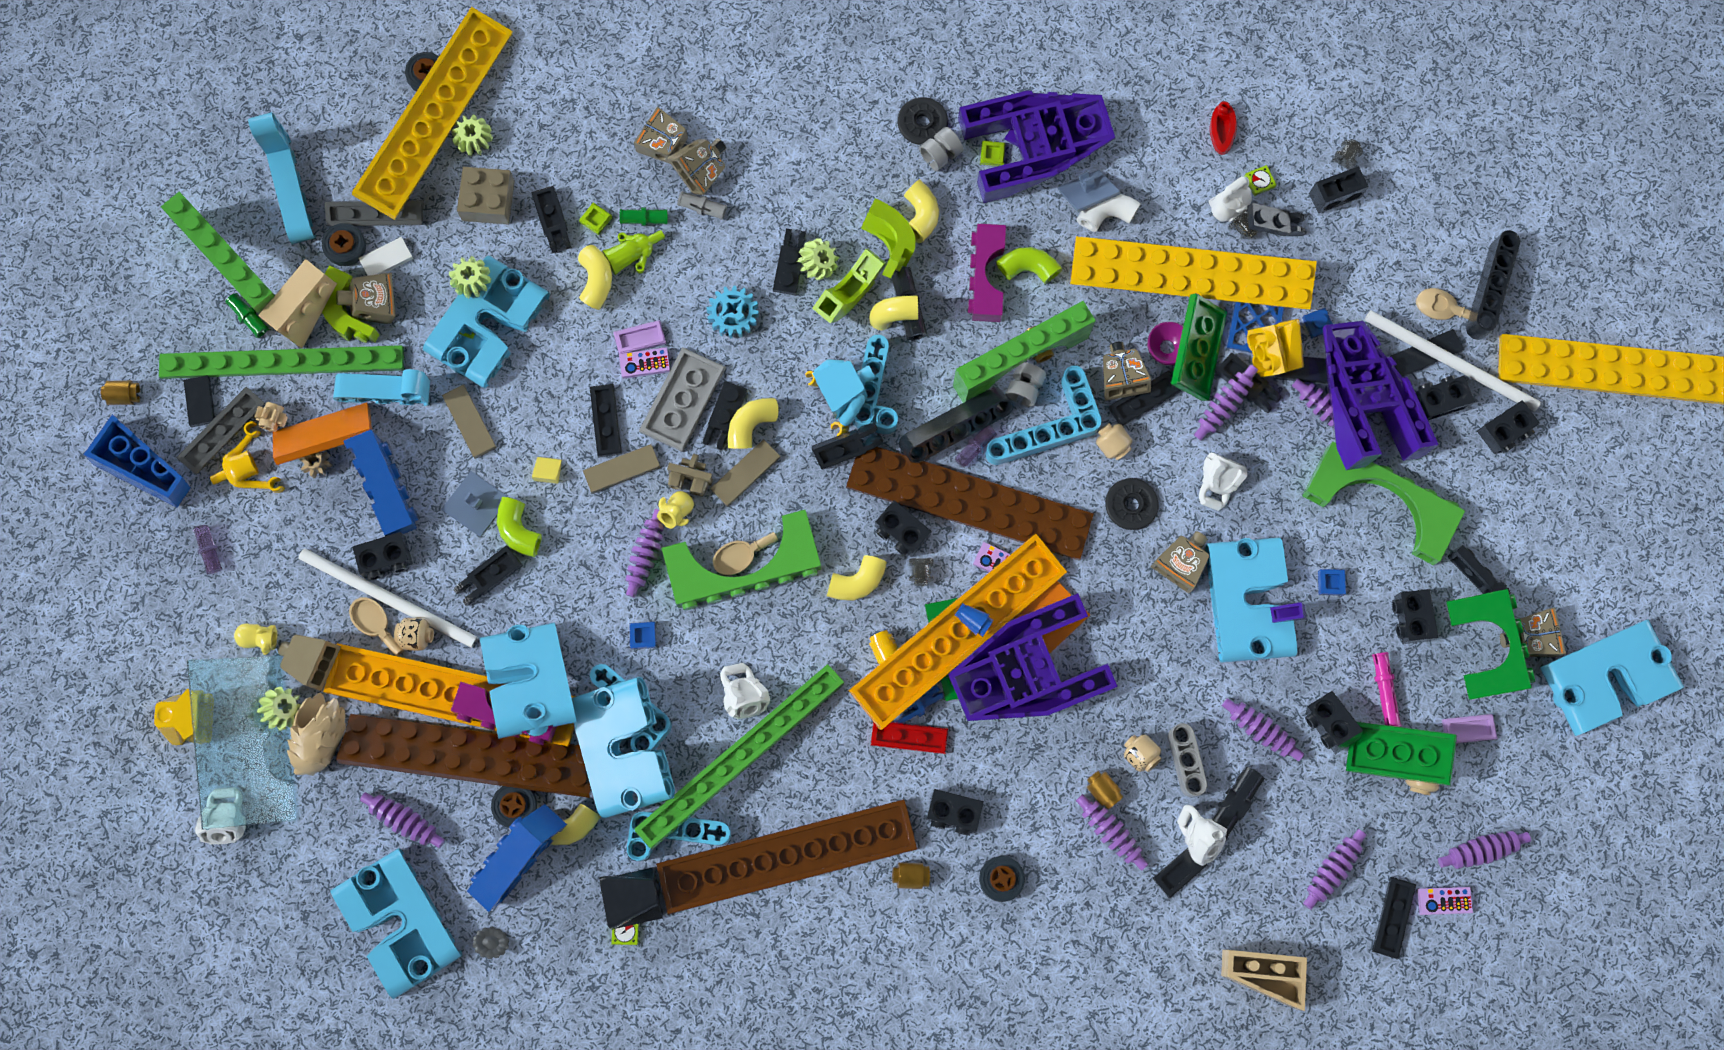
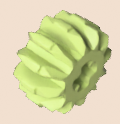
(474, 142)
(818, 259)
(464, 272)
(275, 700)

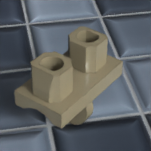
(679, 473)

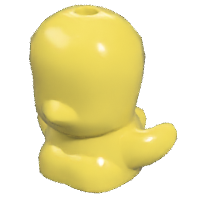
(676, 508)
(256, 636)

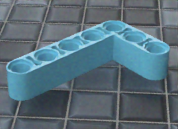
(286, 179)
(1052, 428)

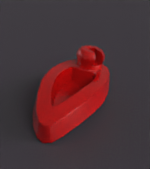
(1223, 127)

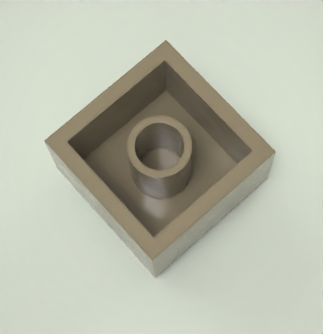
(485, 195)

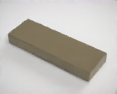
(469, 421)
(621, 468)
(745, 473)

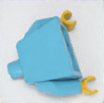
(841, 389)

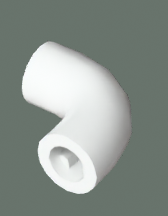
(1119, 206)

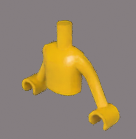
(240, 466)

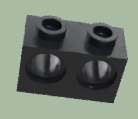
(1338, 189)
(1444, 401)
(1507, 426)
(907, 525)
(382, 550)
(1422, 616)
(1339, 719)
(955, 804)

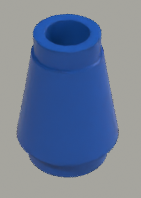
(974, 619)

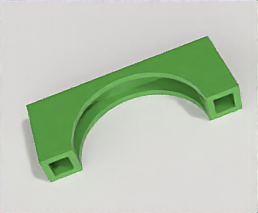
(218, 252)
(1063, 329)
(1433, 516)
(695, 584)

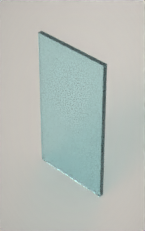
(239, 761)

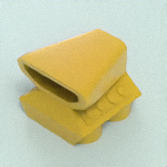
(1276, 348)
(175, 719)

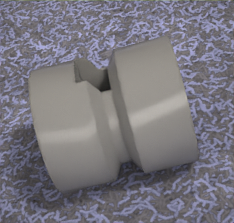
(943, 147)
(1025, 383)

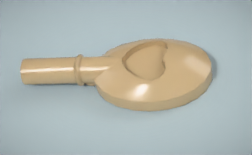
(1440, 305)
(738, 555)
(372, 621)

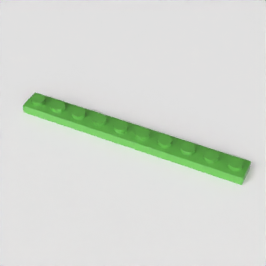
(281, 362)
(738, 757)

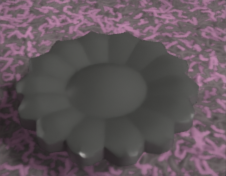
(490, 942)

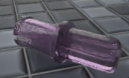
(975, 446)
(207, 549)

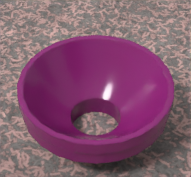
(1164, 332)

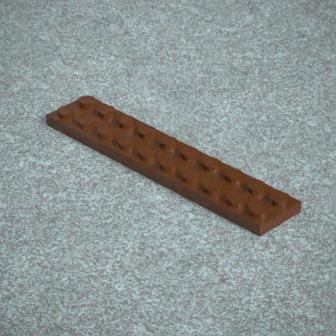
(970, 501)
(463, 755)
(786, 856)

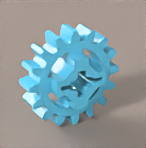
(739, 303)

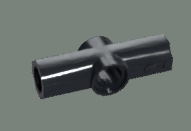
(904, 286)
(1238, 799)

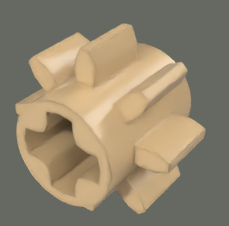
(271, 417)
(317, 467)

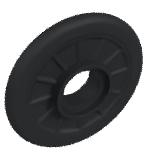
(921, 107)
(1121, 514)

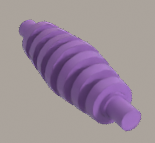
(1314, 397)
(1226, 402)
(644, 553)
(1262, 729)
(402, 820)
(1484, 849)
(1133, 855)
(1334, 869)

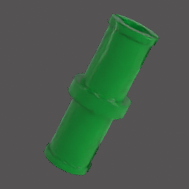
(643, 216)
(246, 315)

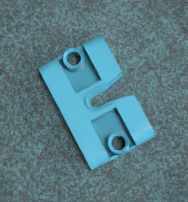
(501, 302)
(1238, 621)
(535, 677)
(1587, 679)
(610, 772)
(421, 929)

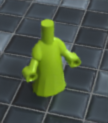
(631, 249)

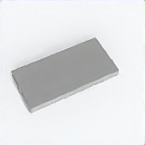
(682, 399)

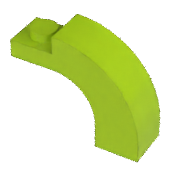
(894, 231)
(844, 296)
(337, 314)

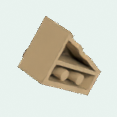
(299, 303)
(1268, 974)

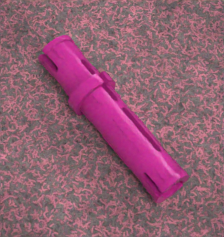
(1386, 689)

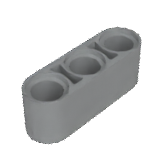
(1190, 748)

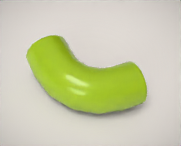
(1029, 260)
(513, 531)

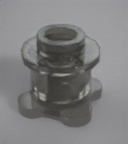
(1348, 154)
(1240, 223)
(921, 571)

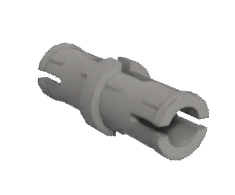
(702, 205)

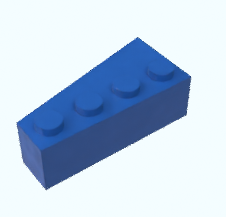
(131, 460)
(382, 483)
(514, 856)

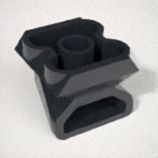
(630, 898)

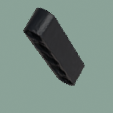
(1493, 285)
(955, 425)

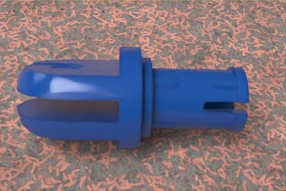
(920, 705)

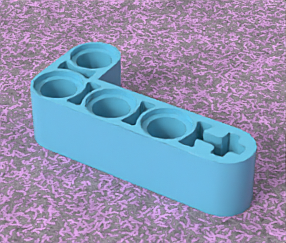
(406, 389)
(870, 406)
(654, 737)
(679, 834)

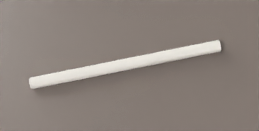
(1451, 360)
(387, 597)

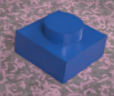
(1316, 321)
(1331, 582)
(642, 635)

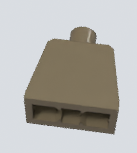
(308, 659)

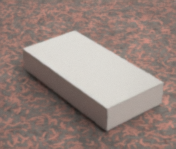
(386, 257)

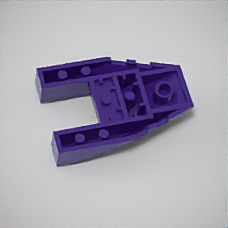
(1049, 130)
(1367, 382)
(1015, 674)

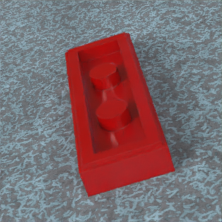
(910, 737)

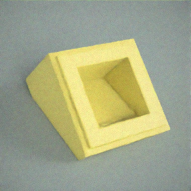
(547, 470)

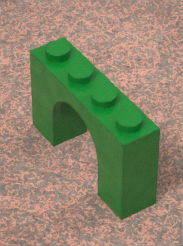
(1498, 609)

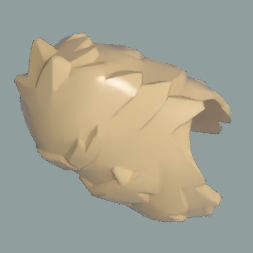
(315, 734)

